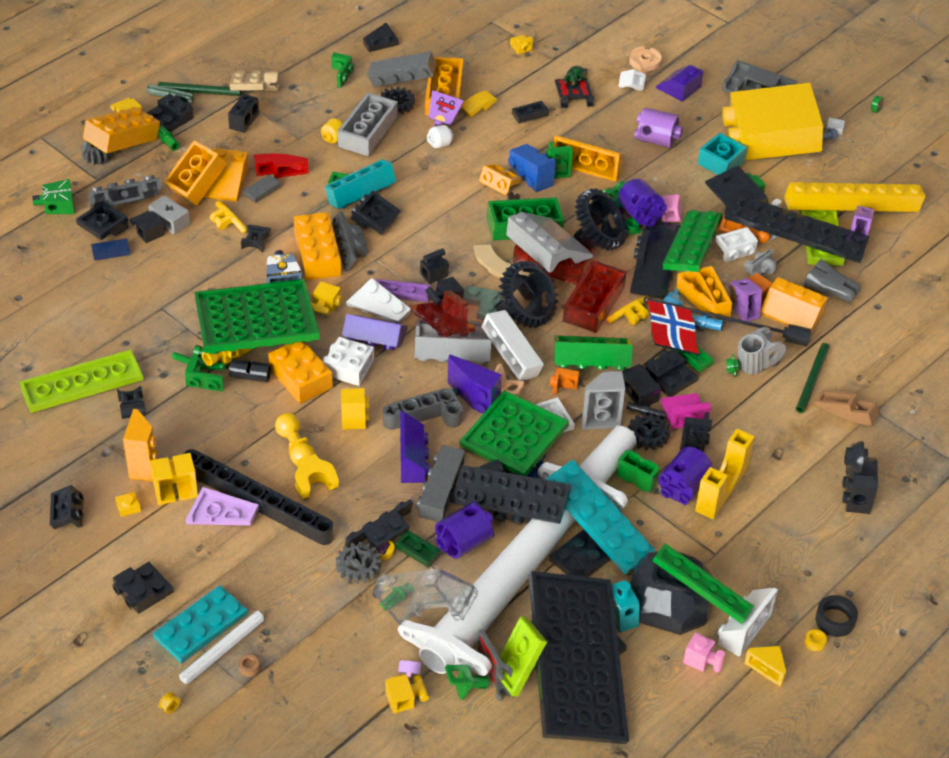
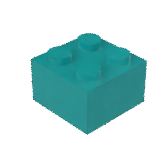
(721, 154)

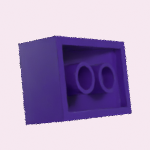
(474, 383)

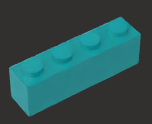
(361, 182)

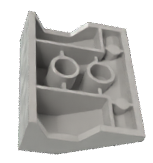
(545, 240)
(470, 347)

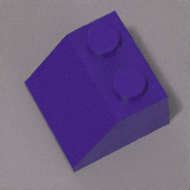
(682, 82)

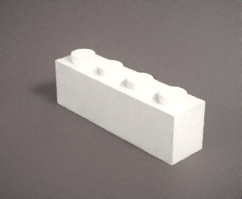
(512, 345)

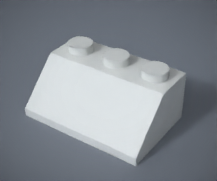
(737, 636)

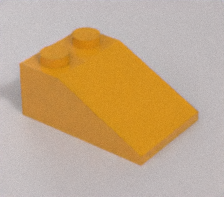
(231, 179)

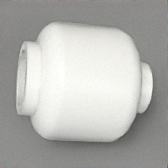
(440, 136)

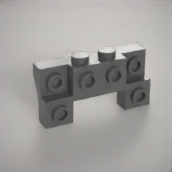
(752, 77)
(124, 193)

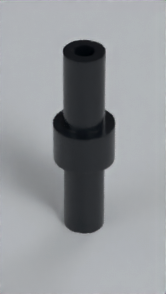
(645, 409)

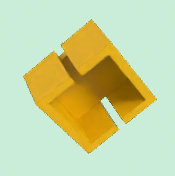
(178, 471)

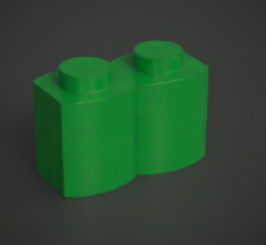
(636, 470)

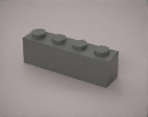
(402, 69)
(441, 483)

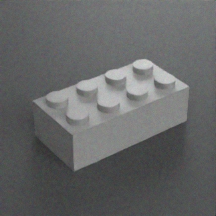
(367, 124)

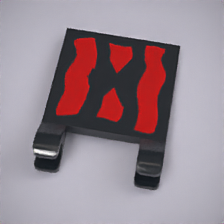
(570, 91)

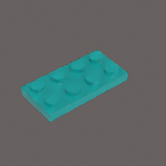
(200, 624)

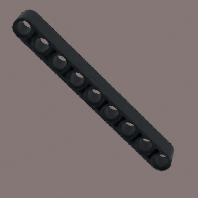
(270, 501)

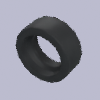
(840, 603)

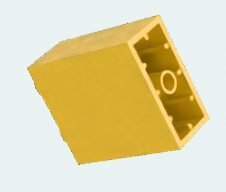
(775, 121)

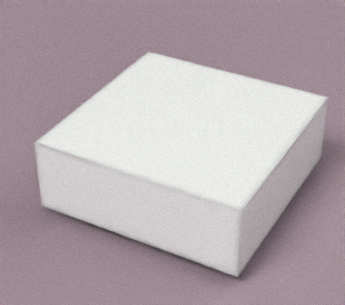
(837, 124)

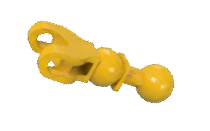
(309, 467)

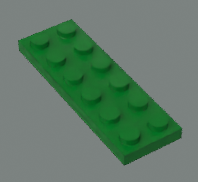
(692, 241)

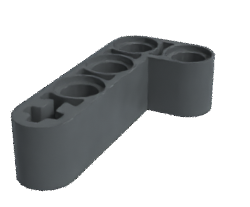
(425, 407)

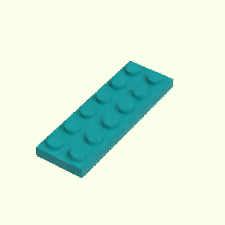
(602, 518)

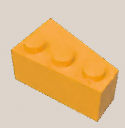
(705, 291)

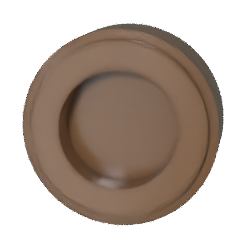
(249, 665)

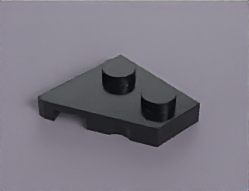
(380, 39)

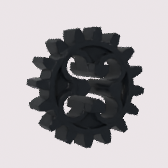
(405, 98)

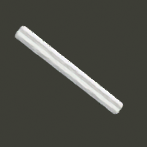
(221, 647)

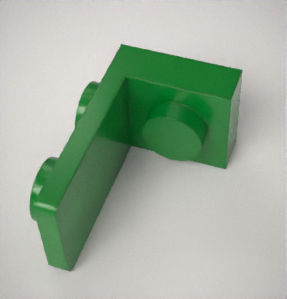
(344, 65)
(197, 379)

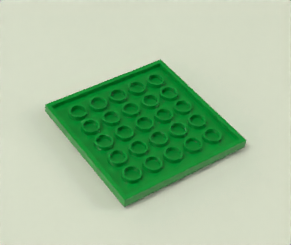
(255, 316)

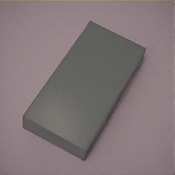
(262, 188)

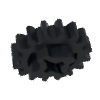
(650, 431)

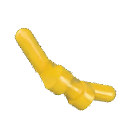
(222, 223)
(628, 311)

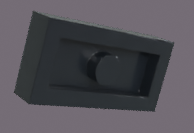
(530, 111)

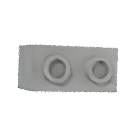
(173, 215)

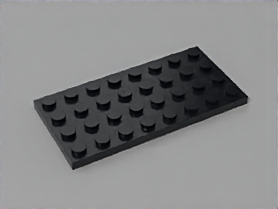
(581, 660)

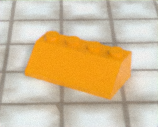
(593, 159)

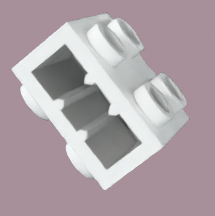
(349, 360)

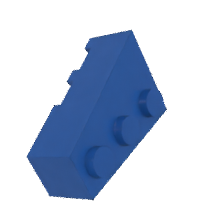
(533, 167)

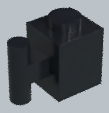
(148, 226)
(434, 266)
(444, 285)

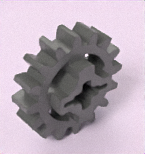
(358, 562)

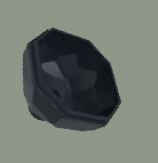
(666, 600)

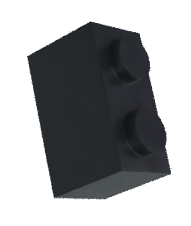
(641, 386)

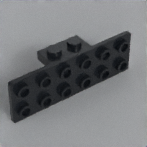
(653, 245)
(511, 495)

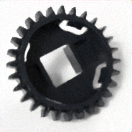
(595, 214)
(530, 288)

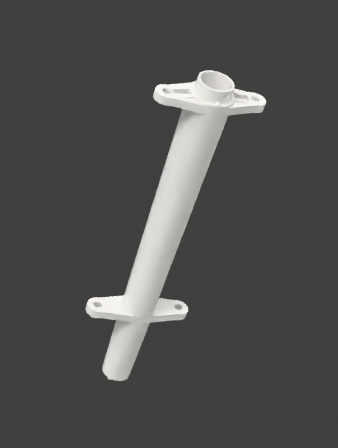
(453, 640)

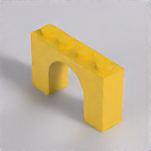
(718, 485)

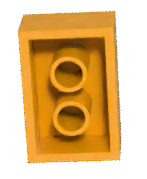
(195, 172)
(300, 371)

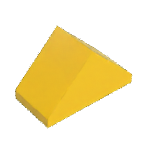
(767, 662)

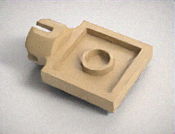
(255, 81)

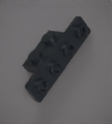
(384, 529)

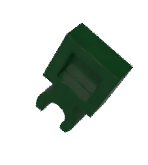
(575, 74)

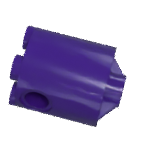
(641, 202)
(683, 475)
(464, 530)

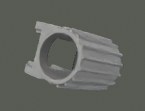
(754, 356)

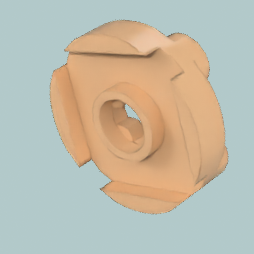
(645, 59)

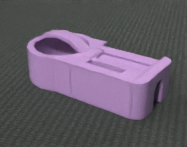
(409, 667)

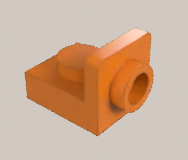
(564, 378)

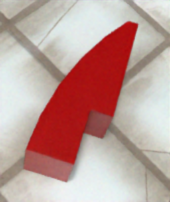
(280, 165)

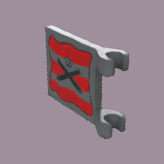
(498, 667)

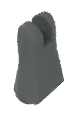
(828, 280)

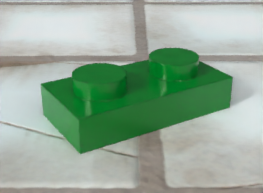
(698, 362)

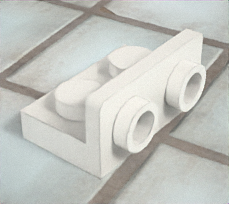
(737, 244)

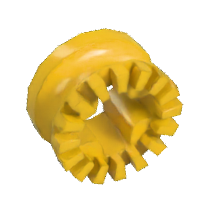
(169, 702)

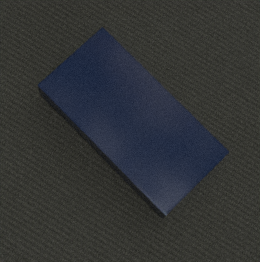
(110, 249)

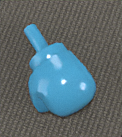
(673, 298)

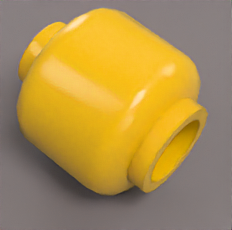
(330, 130)

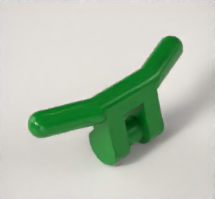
(197, 352)

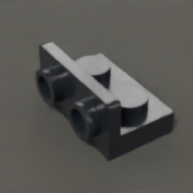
(695, 432)
(66, 507)

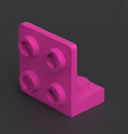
(683, 406)

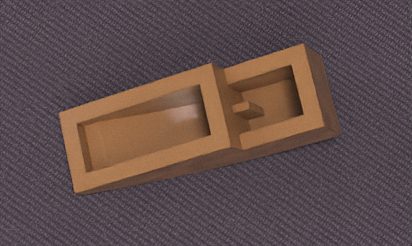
(848, 406)

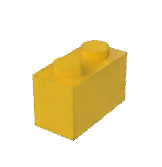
(353, 408)

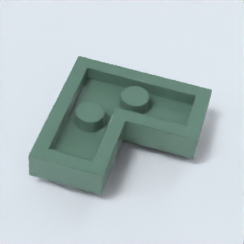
(484, 298)

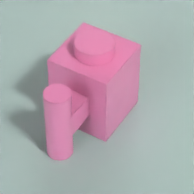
(674, 208)
(700, 653)

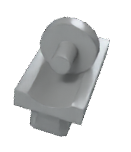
(762, 264)

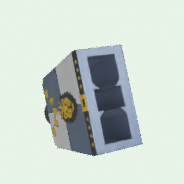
(282, 267)

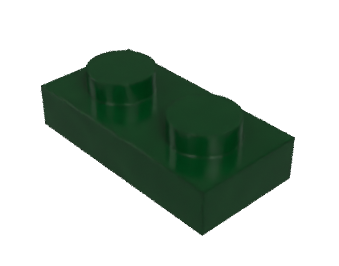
(418, 549)

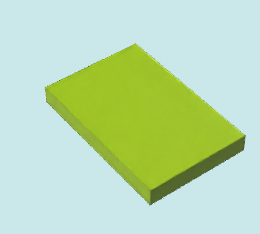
(521, 654)

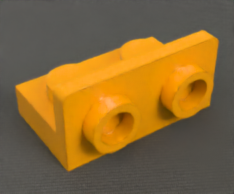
(499, 178)

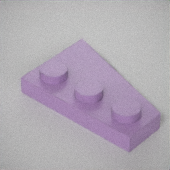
(221, 509)

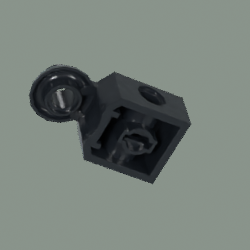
(861, 479)

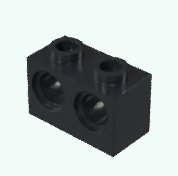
(243, 113)

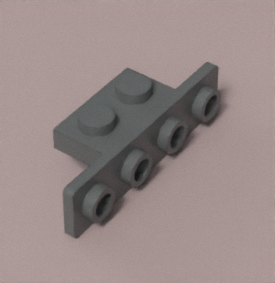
(349, 240)

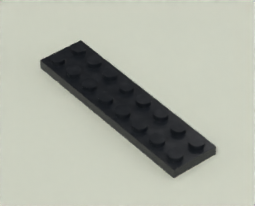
(797, 227)

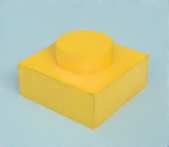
(127, 504)

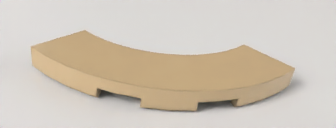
(494, 264)

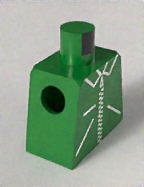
(56, 198)

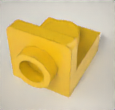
(522, 44)

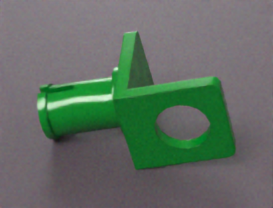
(465, 680)

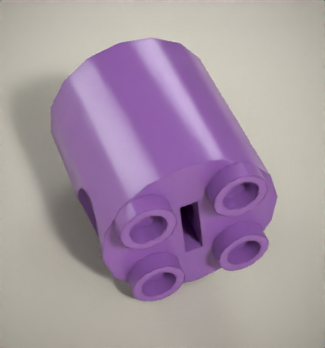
(658, 127)

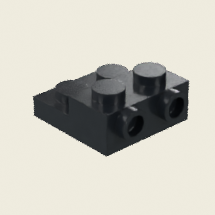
(172, 112)
(374, 212)
(103, 221)
(671, 372)
(141, 587)

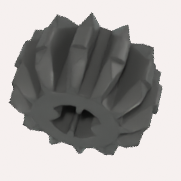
(94, 154)

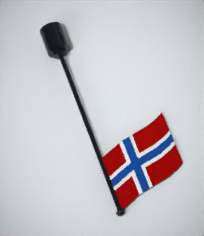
(675, 328)

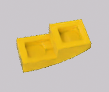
(479, 101)

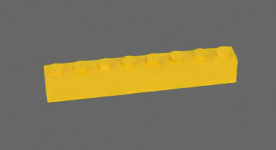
(850, 195)

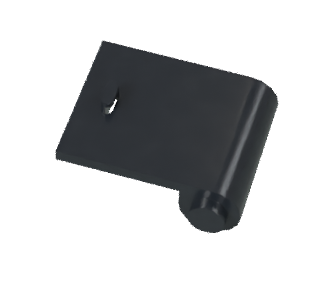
(734, 181)

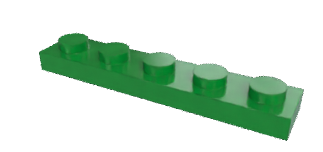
(703, 583)

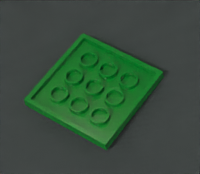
(514, 433)

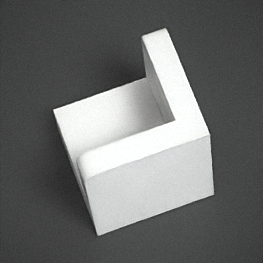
(632, 79)

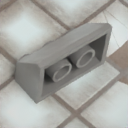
(604, 401)

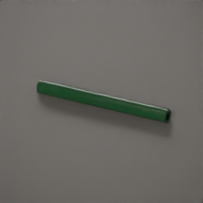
(206, 89)
(812, 378)

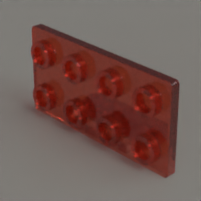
(448, 318)

